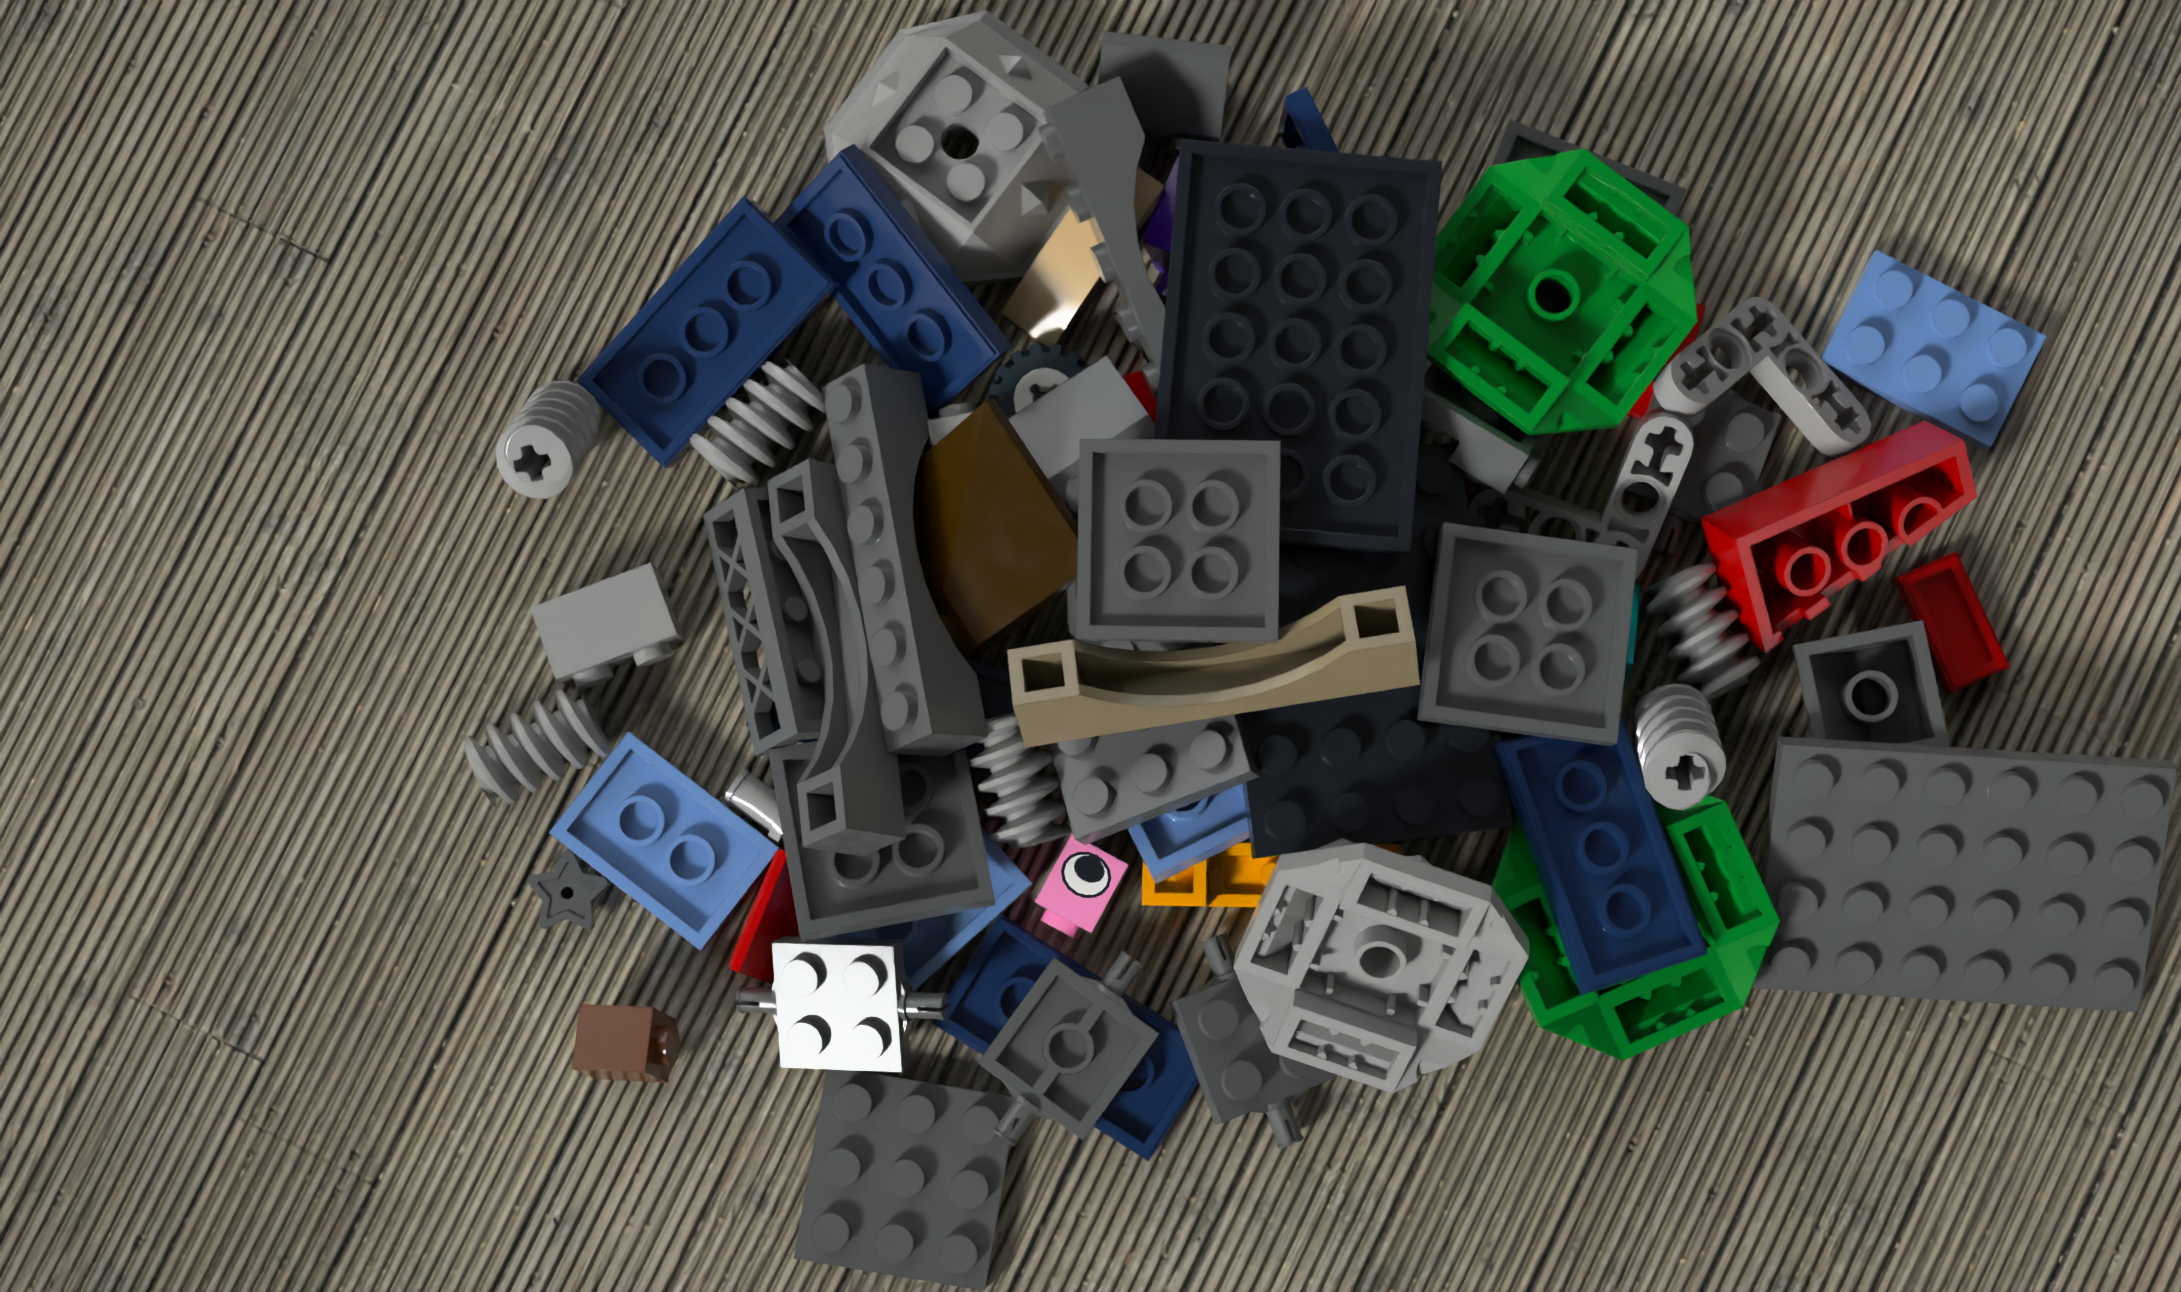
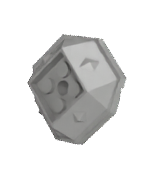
(977, 81)
(1377, 963)

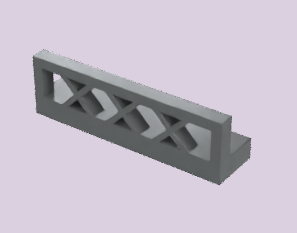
(775, 615)

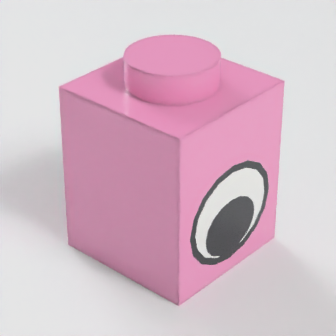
(1079, 887)

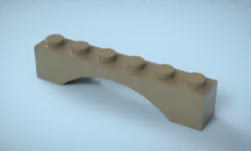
(1092, 690)

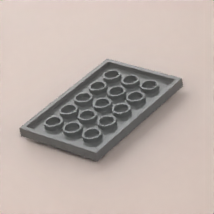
(1963, 873)

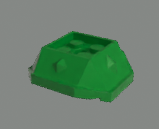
(1604, 247)
(1662, 1005)

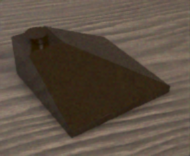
(989, 531)

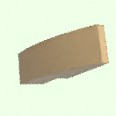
(1065, 274)

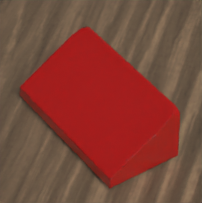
(769, 919)

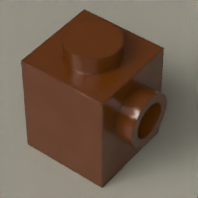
(625, 1043)

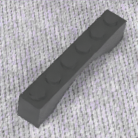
(1101, 150)
(920, 677)
(852, 784)

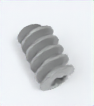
(759, 423)
(548, 439)
(1701, 631)
(1678, 745)
(536, 747)
(1018, 786)

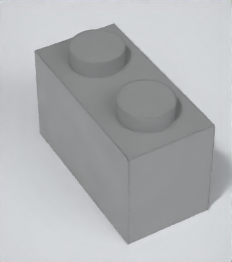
(608, 626)

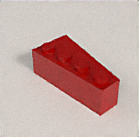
(1833, 524)

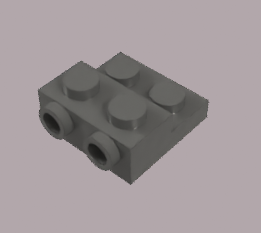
(1489, 445)

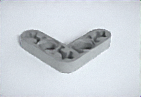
(1766, 359)
(1616, 520)

